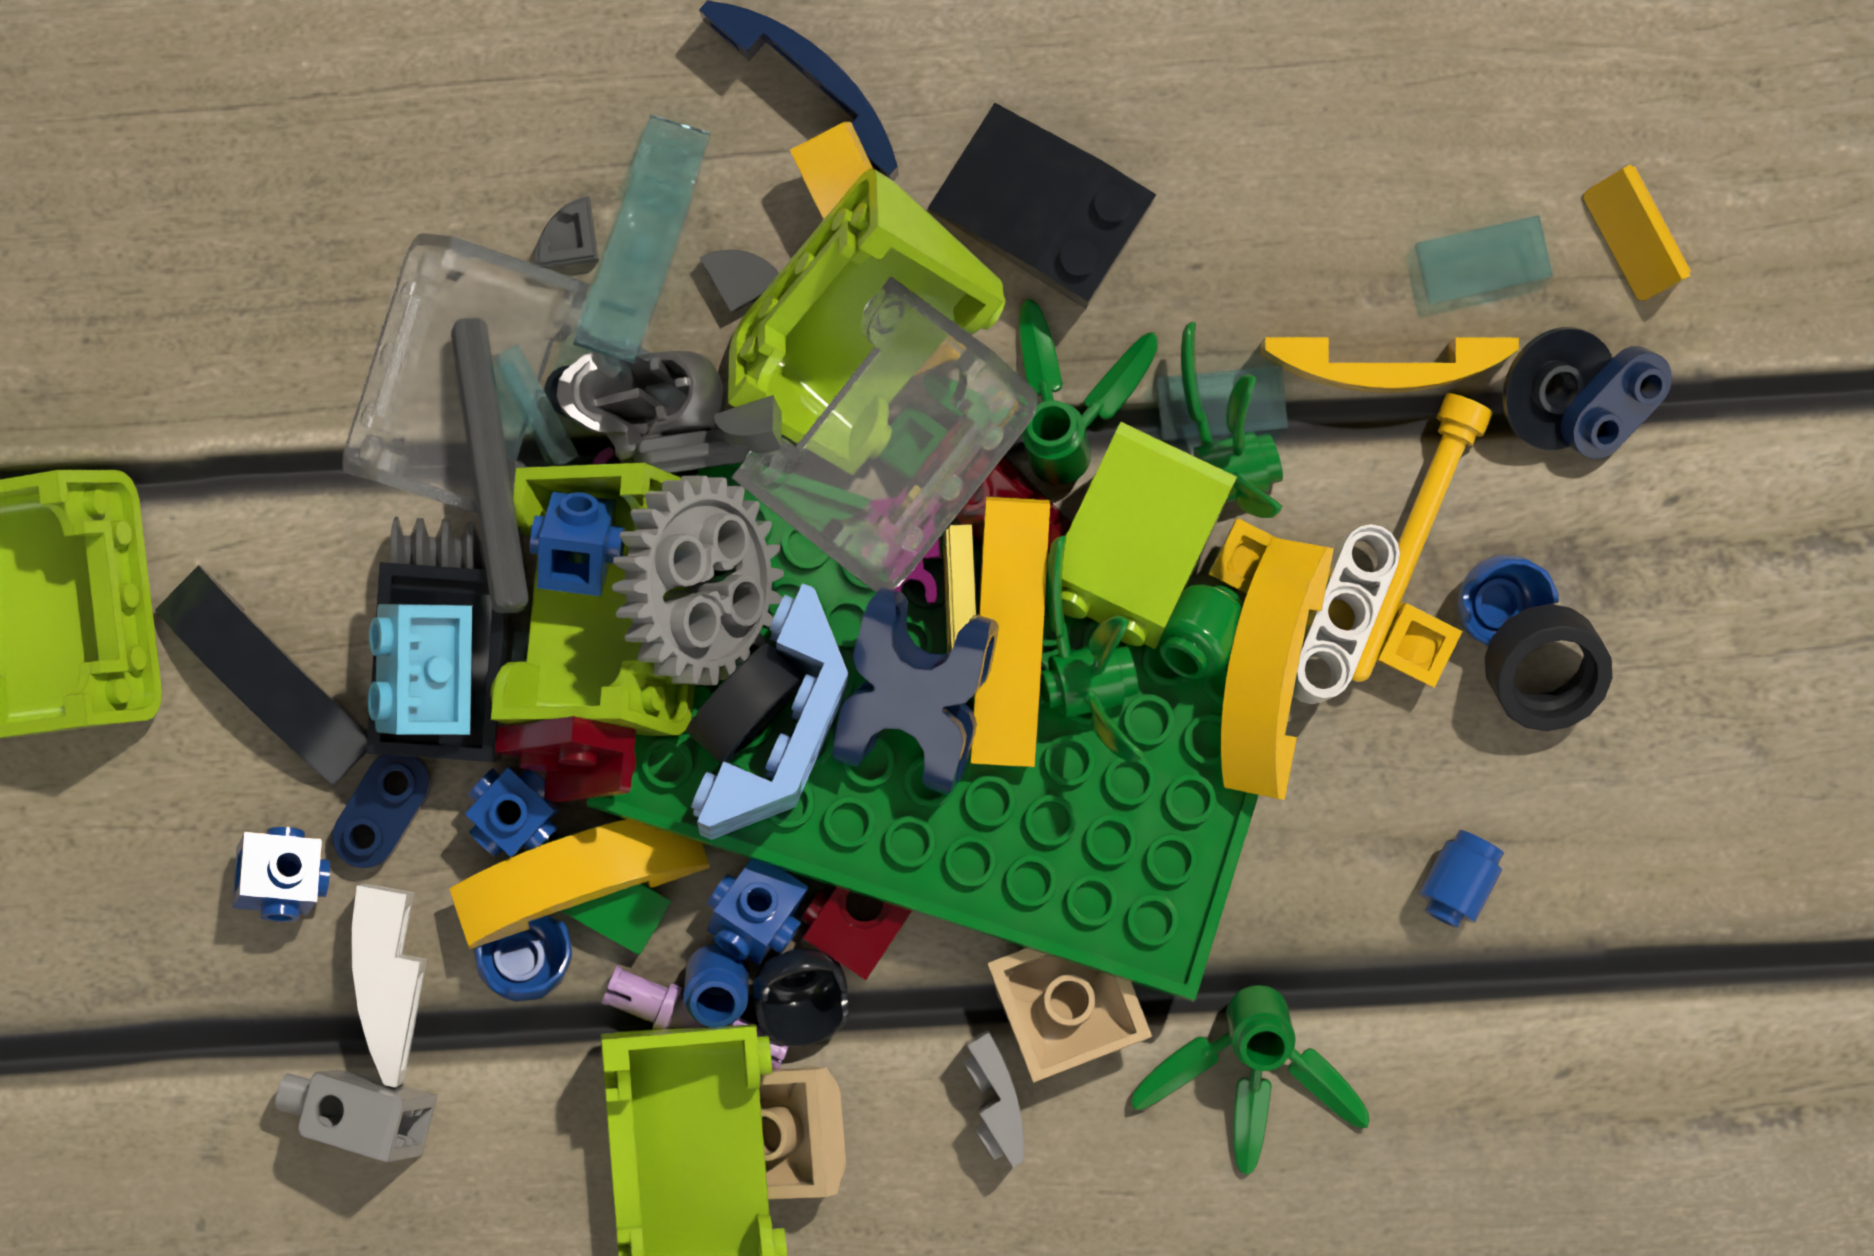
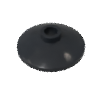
(1573, 360)

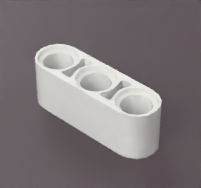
(1365, 596)

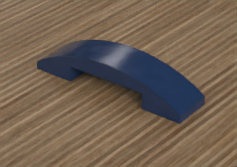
(751, 30)

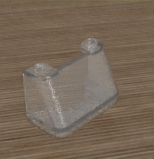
(410, 408)
(896, 442)

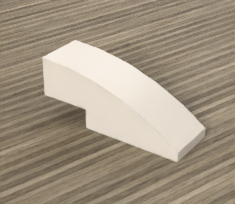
(385, 978)

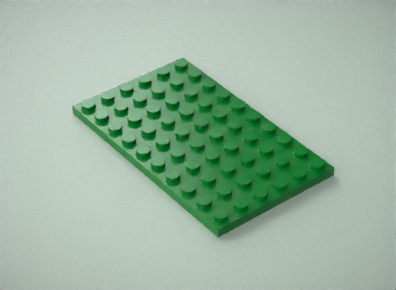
(1058, 857)

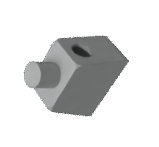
(359, 1113)

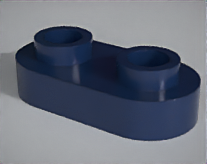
(1617, 399)
(381, 810)

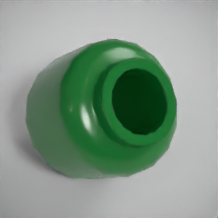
(1201, 631)

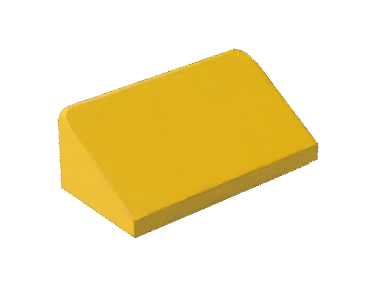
(1636, 233)

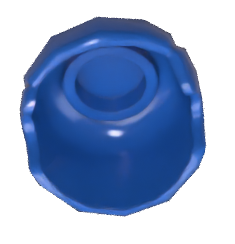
(1499, 590)
(528, 962)

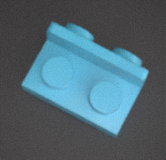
(421, 669)

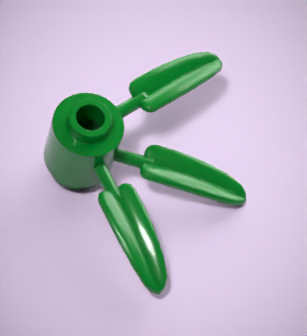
(1057, 433)
(1244, 455)
(1090, 676)
(1261, 1040)

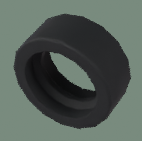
(1567, 703)
(745, 704)

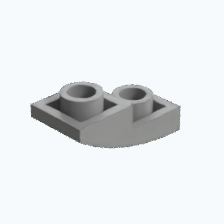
(1002, 1117)

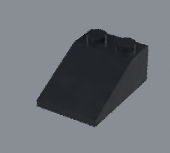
(1042, 203)
(449, 586)

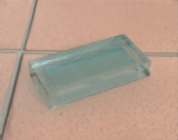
(1483, 260)
(534, 406)
(1264, 412)

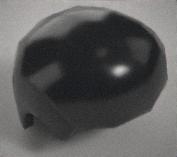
(801, 997)

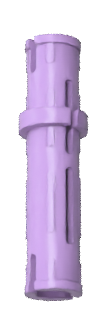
(665, 1007)

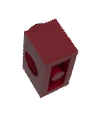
(847, 939)

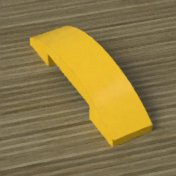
(1310, 360)
(1415, 642)
(1265, 666)
(568, 874)

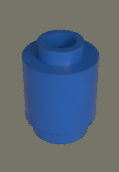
(1461, 879)
(715, 987)

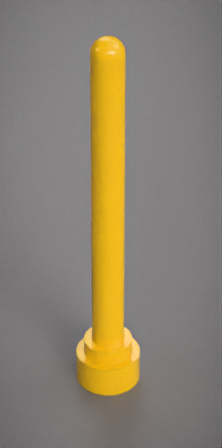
(1460, 424)

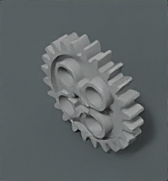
(680, 542)

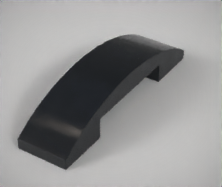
(264, 676)

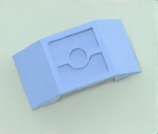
(742, 798)

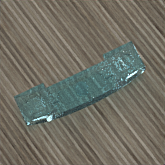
(643, 239)

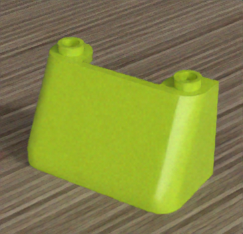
(806, 325)
(74, 604)
(576, 642)
(689, 1142)

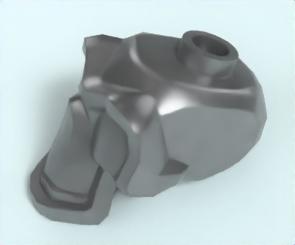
(641, 399)

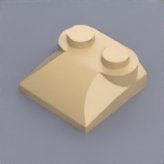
(1065, 1011)
(802, 1133)

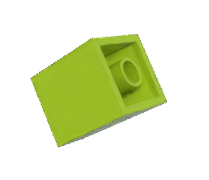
(1140, 533)

